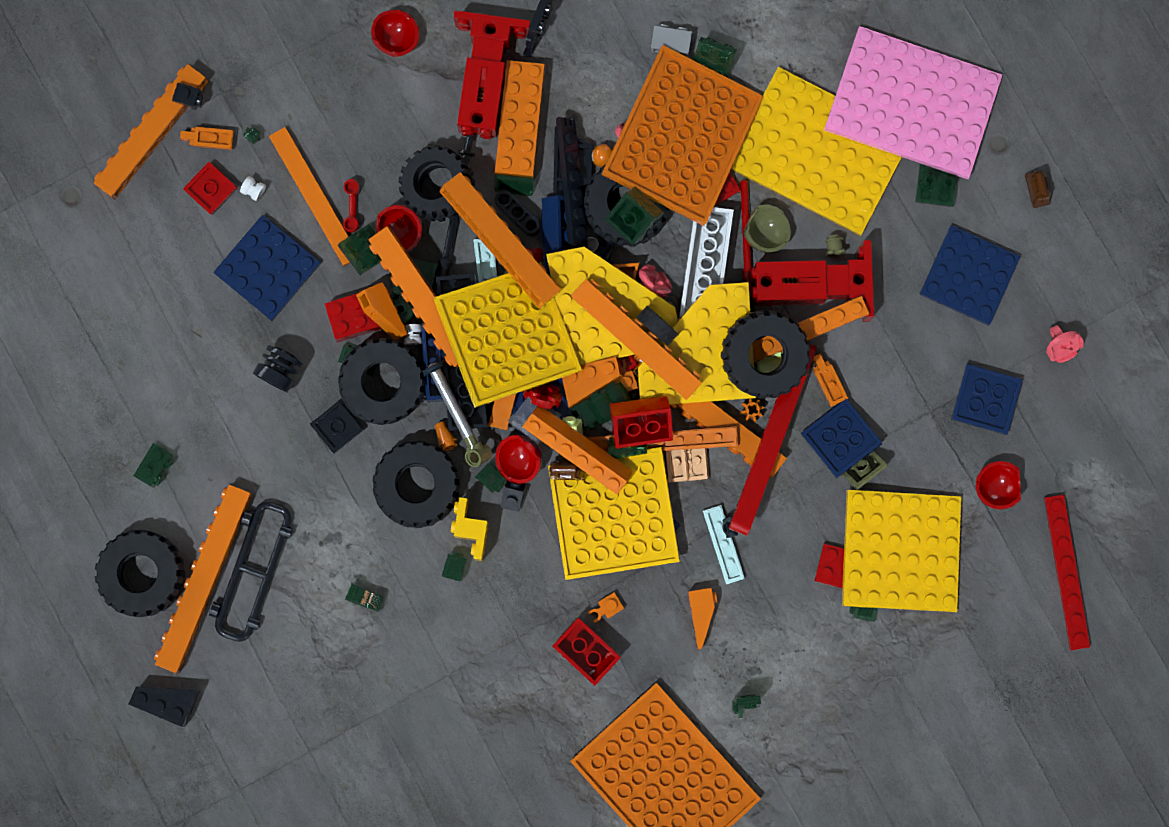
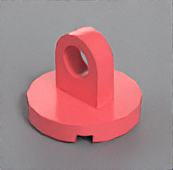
(655, 281)
(1064, 345)

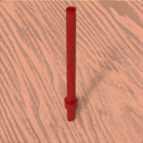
(746, 273)

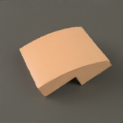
(687, 465)

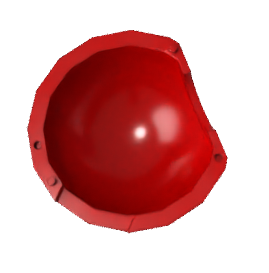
(395, 33)
(403, 223)
(518, 459)
(999, 485)

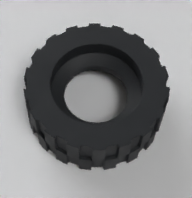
(657, 325)

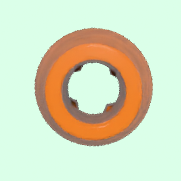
(445, 437)

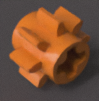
(750, 405)

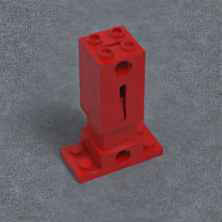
(485, 70)
(814, 281)

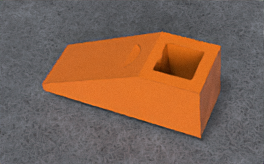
(379, 307)

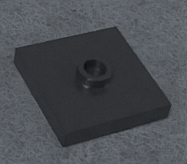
(336, 427)

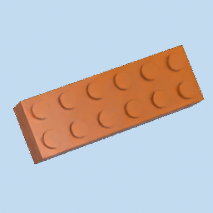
(520, 119)

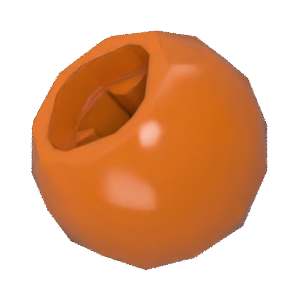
(601, 155)

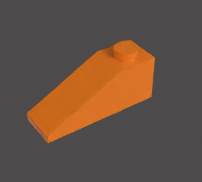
(702, 608)

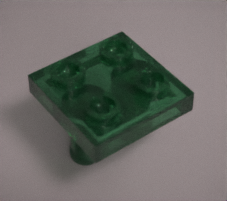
(715, 55)
(935, 187)
(358, 252)

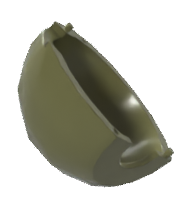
(767, 229)

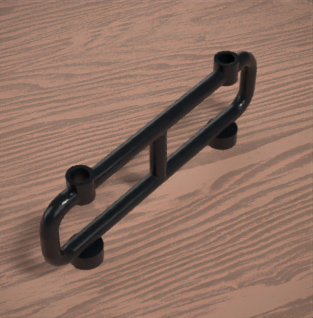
(219, 610)

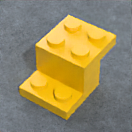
(470, 529)

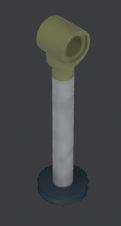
(476, 452)

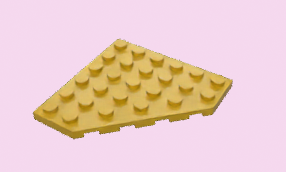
(588, 336)
(700, 346)

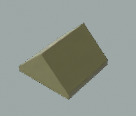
(864, 470)

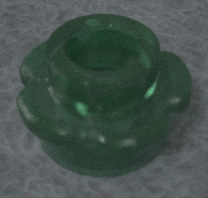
(252, 135)

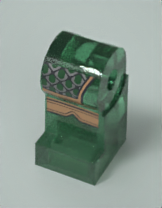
(364, 598)

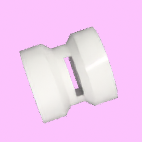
(252, 188)
(413, 335)

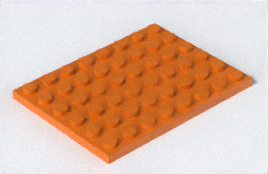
(682, 135)
(663, 769)

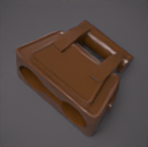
(1038, 188)
(566, 471)

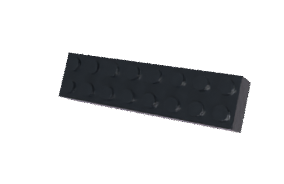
(477, 416)

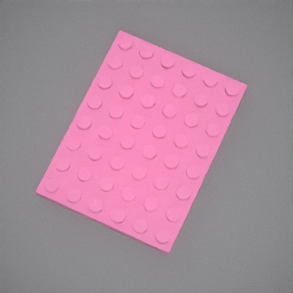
(913, 102)

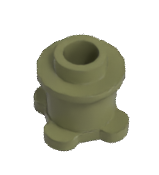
(834, 245)

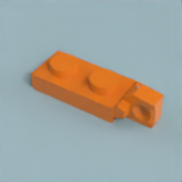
(209, 138)
(828, 381)

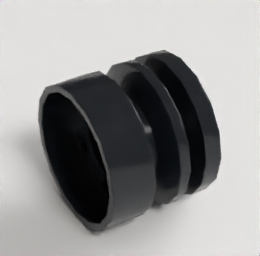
(278, 368)

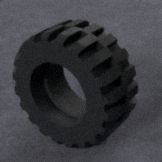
(418, 169)

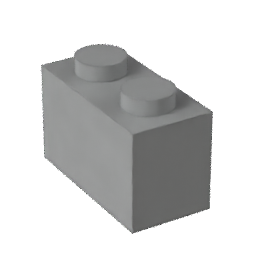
(675, 39)

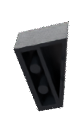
(165, 703)

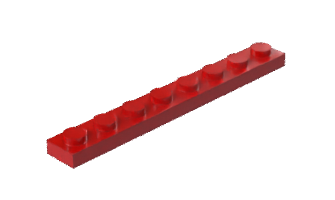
(1066, 572)

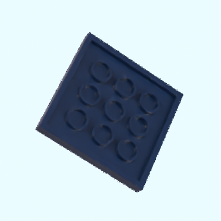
(267, 268)
(969, 275)

